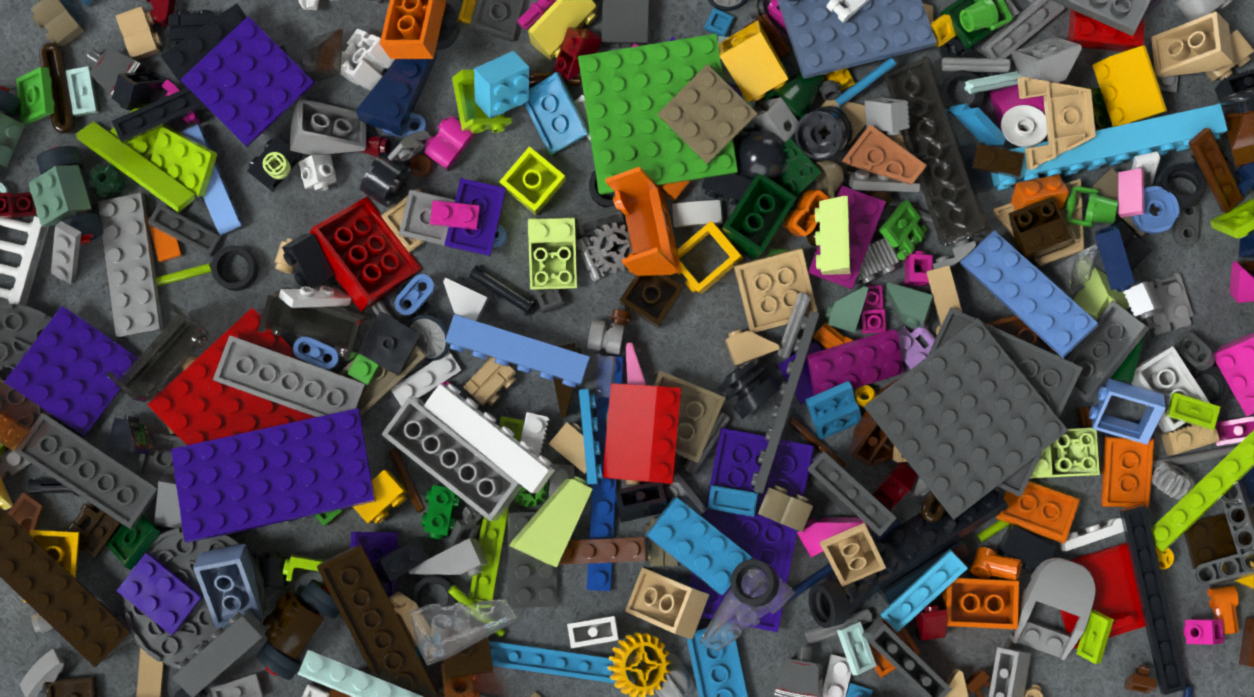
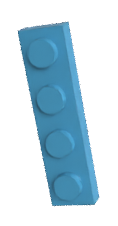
(591, 446)

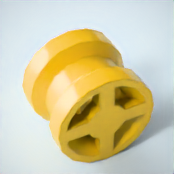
(1165, 558)

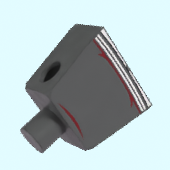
(109, 65)
(800, 676)

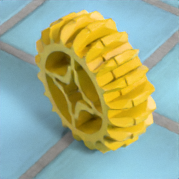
(635, 646)

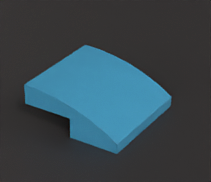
(978, 124)
(833, 410)

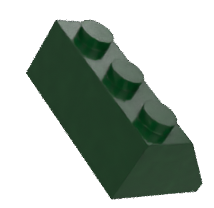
(758, 215)

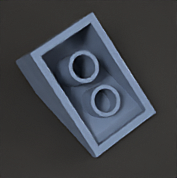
(228, 583)

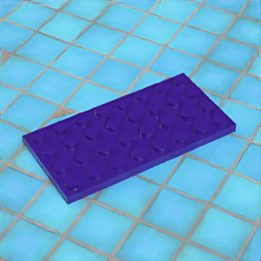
(272, 475)
(757, 535)

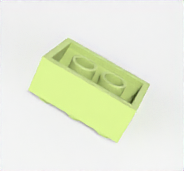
(833, 236)

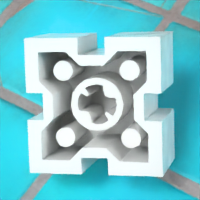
(364, 60)

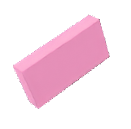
(1131, 192)

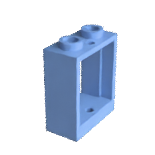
(1137, 432)

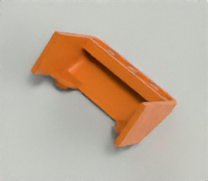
(647, 224)

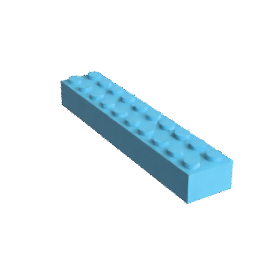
(1122, 143)

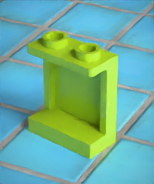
(470, 113)
(298, 561)

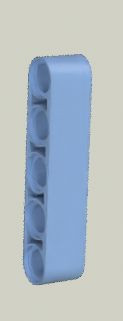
(217, 194)

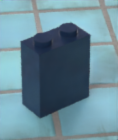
(1114, 258)

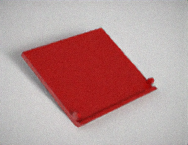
(1114, 590)

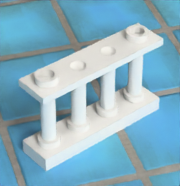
(30, 256)

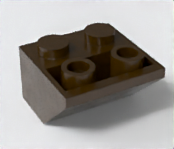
(1039, 229)

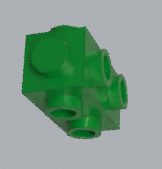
(439, 517)

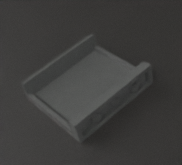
(848, 493)

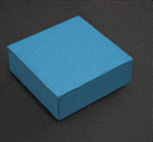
(718, 22)

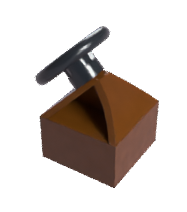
(1241, 126)

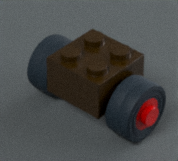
(292, 627)

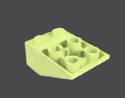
(552, 253)
(1070, 455)

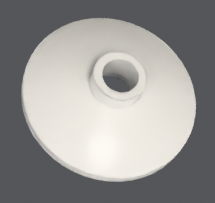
(1024, 117)

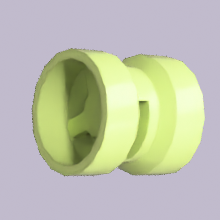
(280, 168)

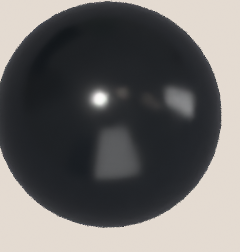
(761, 154)

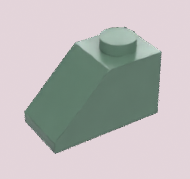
(910, 305)
(847, 309)

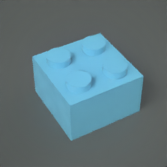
(501, 84)

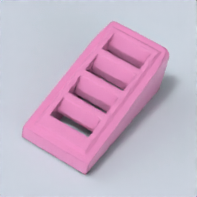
(634, 371)

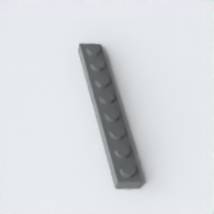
(781, 411)

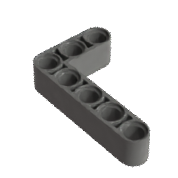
(1238, 530)

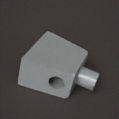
(775, 117)

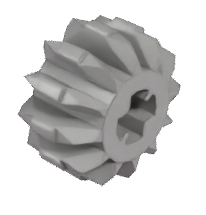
(1172, 480)

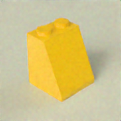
(752, 62)

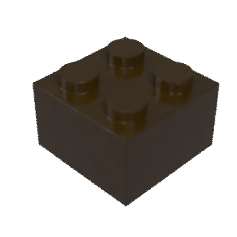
(651, 297)

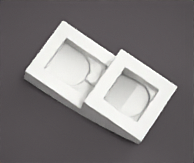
(697, 213)

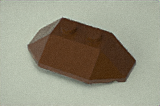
(869, 441)

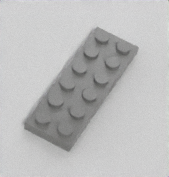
(130, 265)
(286, 379)

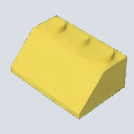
(552, 26)

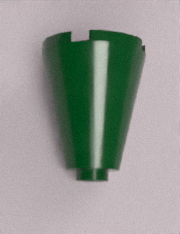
(798, 93)

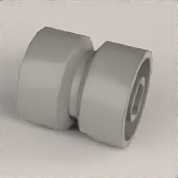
(605, 336)

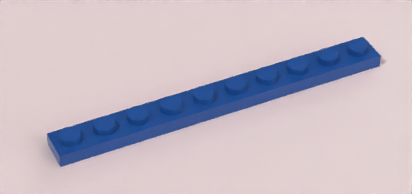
(603, 498)

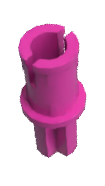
(534, 13)

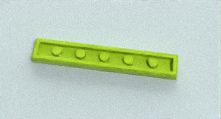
(136, 166)

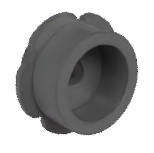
(756, 8)
(830, 90)

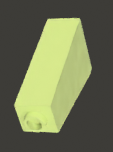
(554, 522)

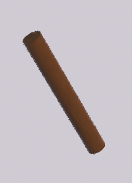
(815, 441)
(407, 481)

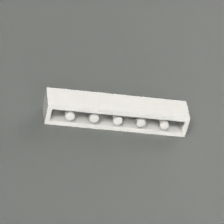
(489, 438)

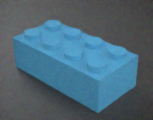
(697, 545)

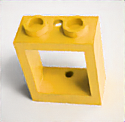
(735, 258)

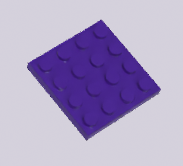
(247, 81)
(69, 370)

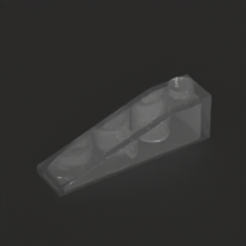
(1076, 269)
(735, 616)
(450, 629)

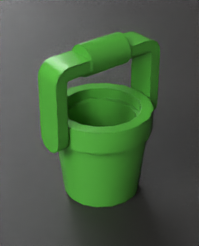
(984, 15)
(1099, 208)

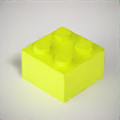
(532, 181)

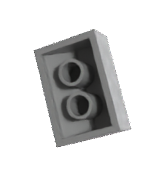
(1047, 59)

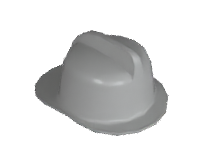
(678, 681)

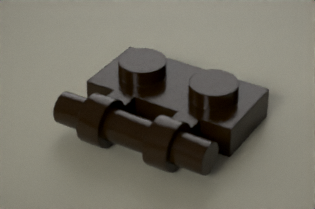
(98, 533)

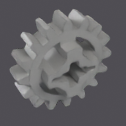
(609, 239)

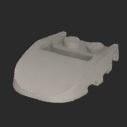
(1061, 586)

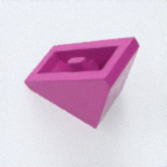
(1241, 284)

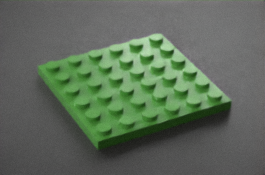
(622, 104)

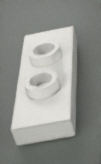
(314, 297)

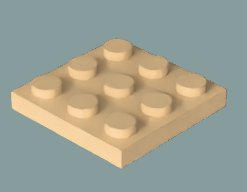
(771, 288)

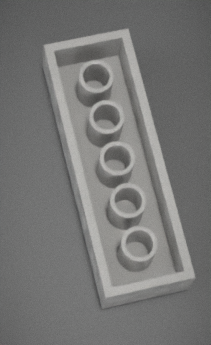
(451, 459)

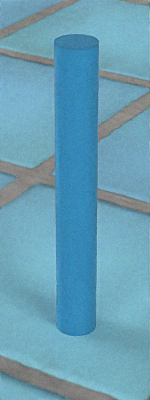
(866, 81)

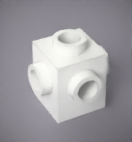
(317, 172)

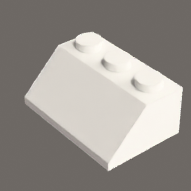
(1167, 375)

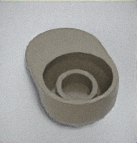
(830, 178)

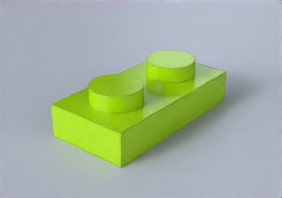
(1193, 411)
(1095, 637)

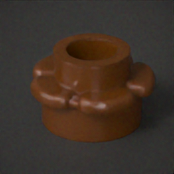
(620, 317)

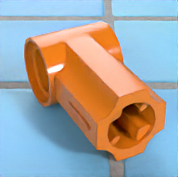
(829, 337)
(988, 564)
(1224, 605)

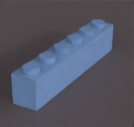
(517, 350)

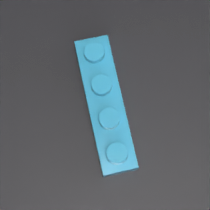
(923, 590)

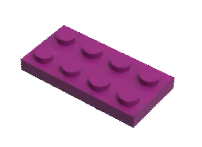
(863, 220)
(857, 362)

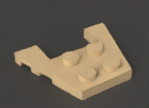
(1067, 118)
(1076, 232)

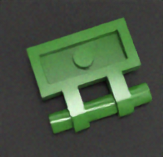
(899, 225)

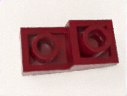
(17, 205)

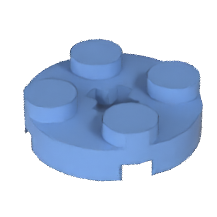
(1165, 217)

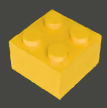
(388, 494)

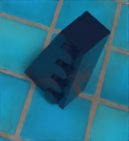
(396, 95)

